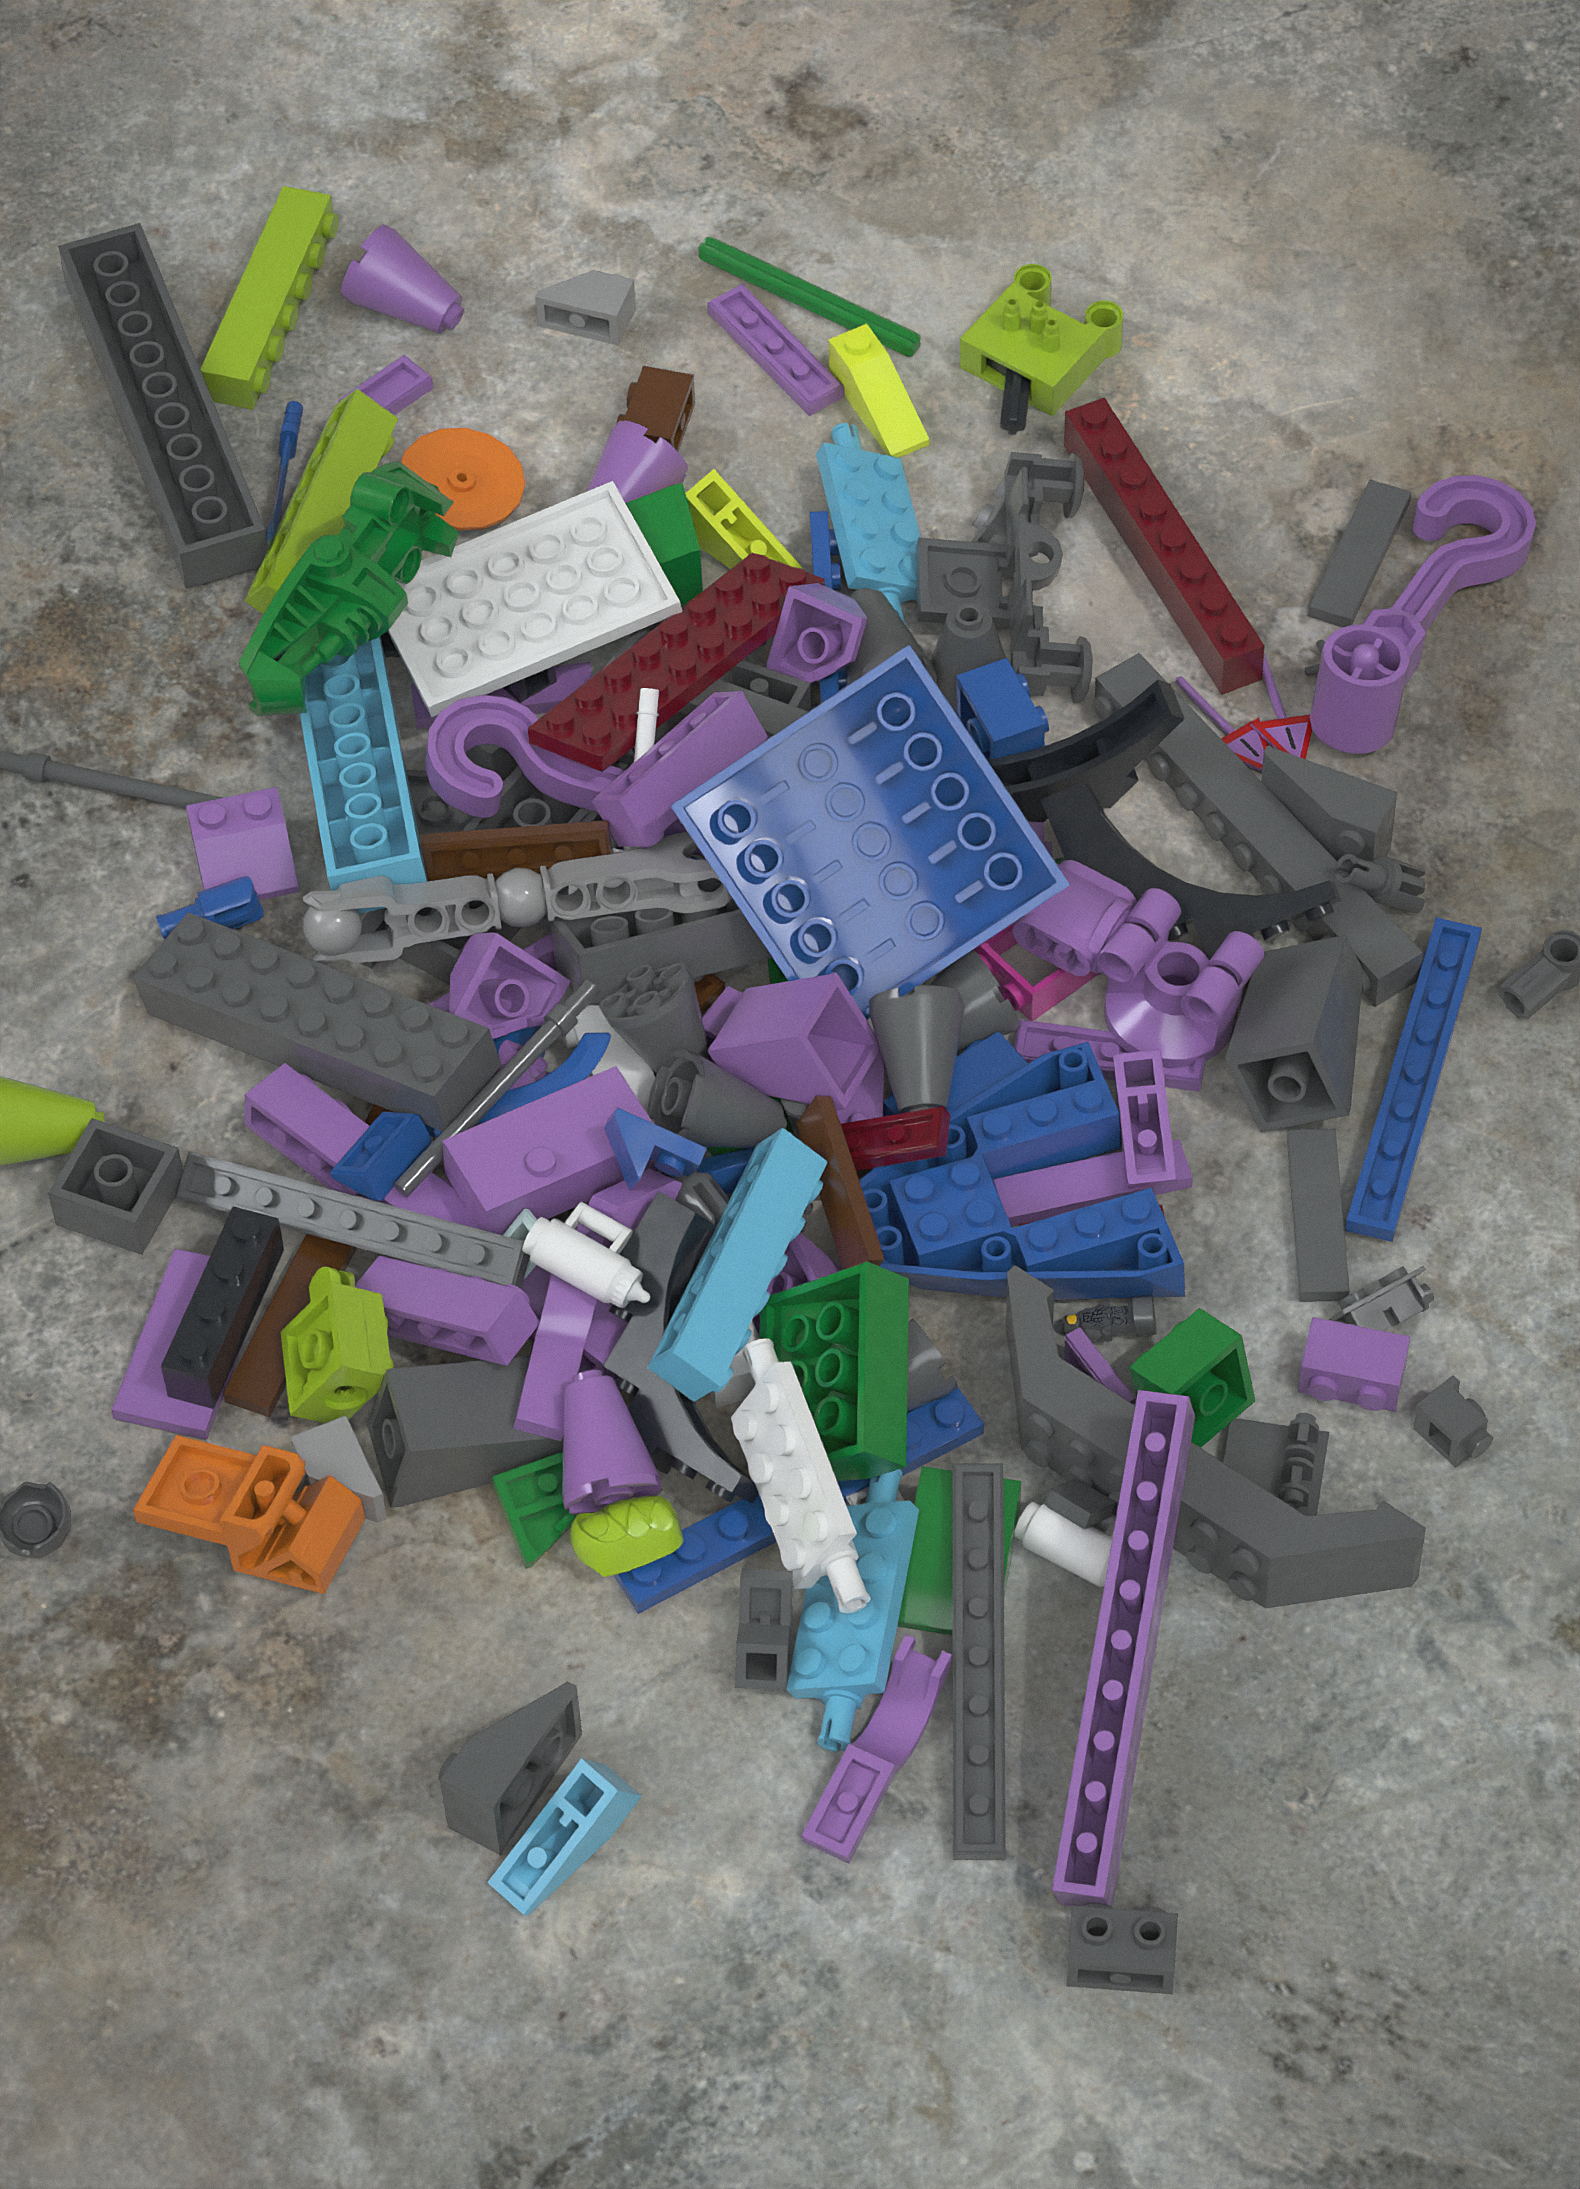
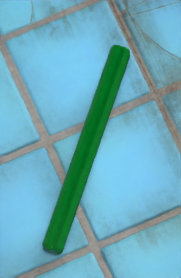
(807, 295)

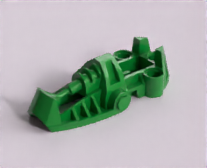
(346, 585)

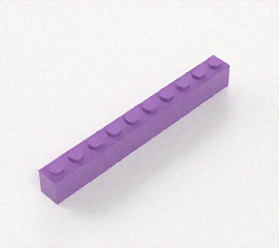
(317, 1134)
(1124, 1650)

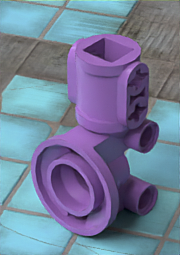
(1156, 988)

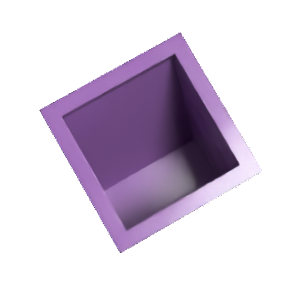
(798, 1040)

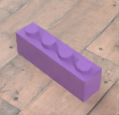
(682, 760)
(451, 1310)

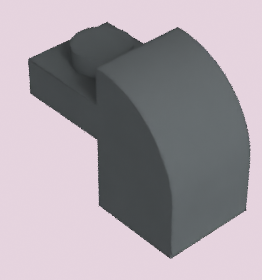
(764, 1629)

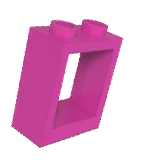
(1021, 994)

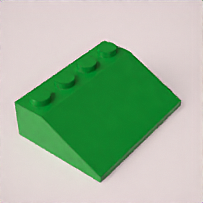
(851, 1363)

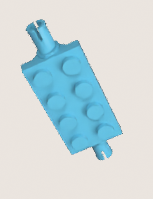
(870, 516)
(850, 1654)

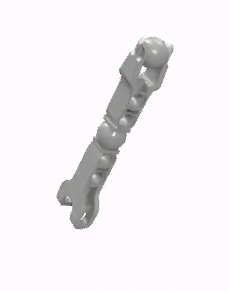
(520, 897)

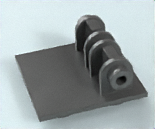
(1281, 1458)

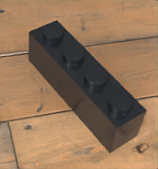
(222, 1307)

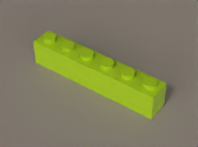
(269, 297)
(348, 446)

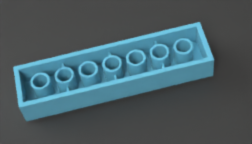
(360, 772)

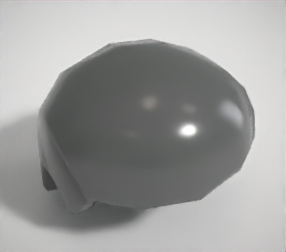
(34, 1520)

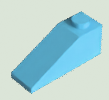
(564, 1834)

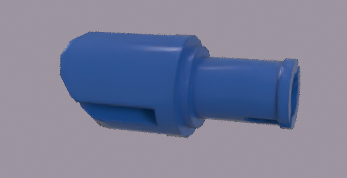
(226, 904)

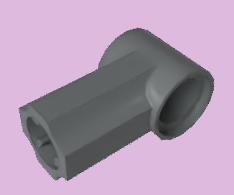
(1544, 975)

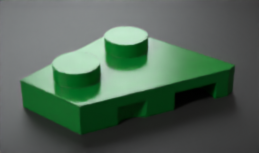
(534, 1506)

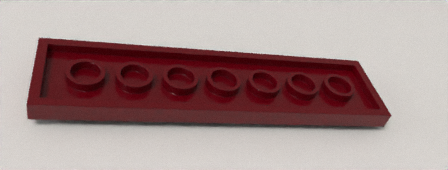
(676, 658)

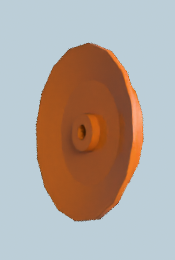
(472, 472)

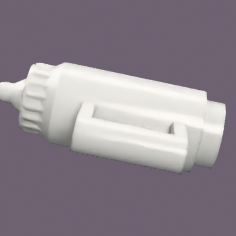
(584, 1261)
(1066, 1544)

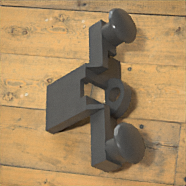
(973, 573)

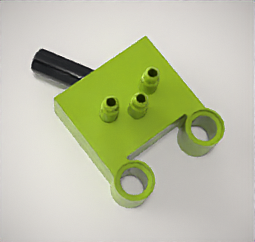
(1035, 349)

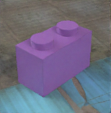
(1353, 1364)

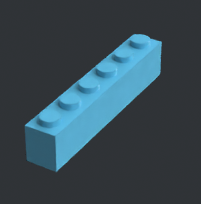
(738, 1266)

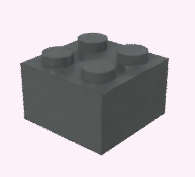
(116, 1186)

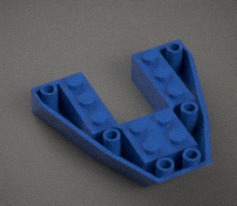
(949, 1228)

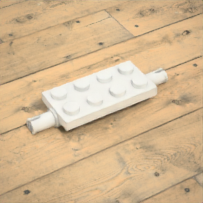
(796, 1480)

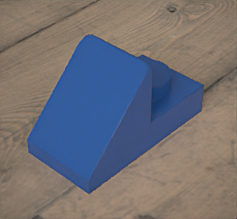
(639, 1140)

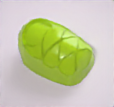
(626, 1534)

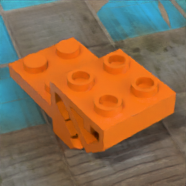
(254, 1510)

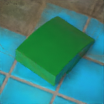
(929, 1579)

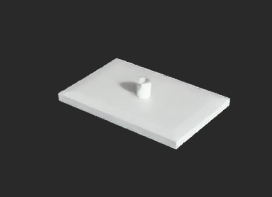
(529, 598)

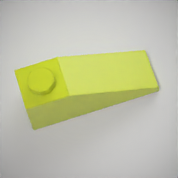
(876, 391)
(728, 526)

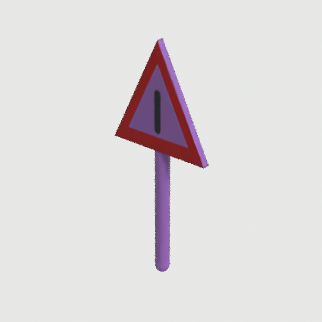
(1284, 733)
(1243, 742)

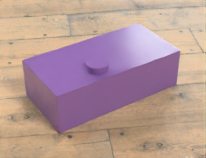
(541, 1153)

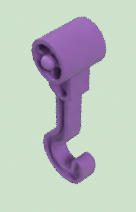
(1370, 663)
(505, 724)

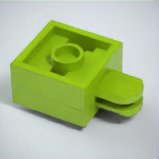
(335, 1349)

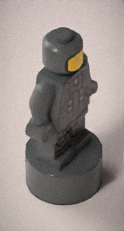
(1104, 1320)

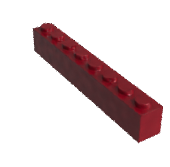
(1164, 547)

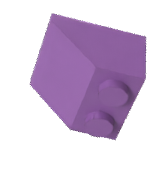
(242, 839)

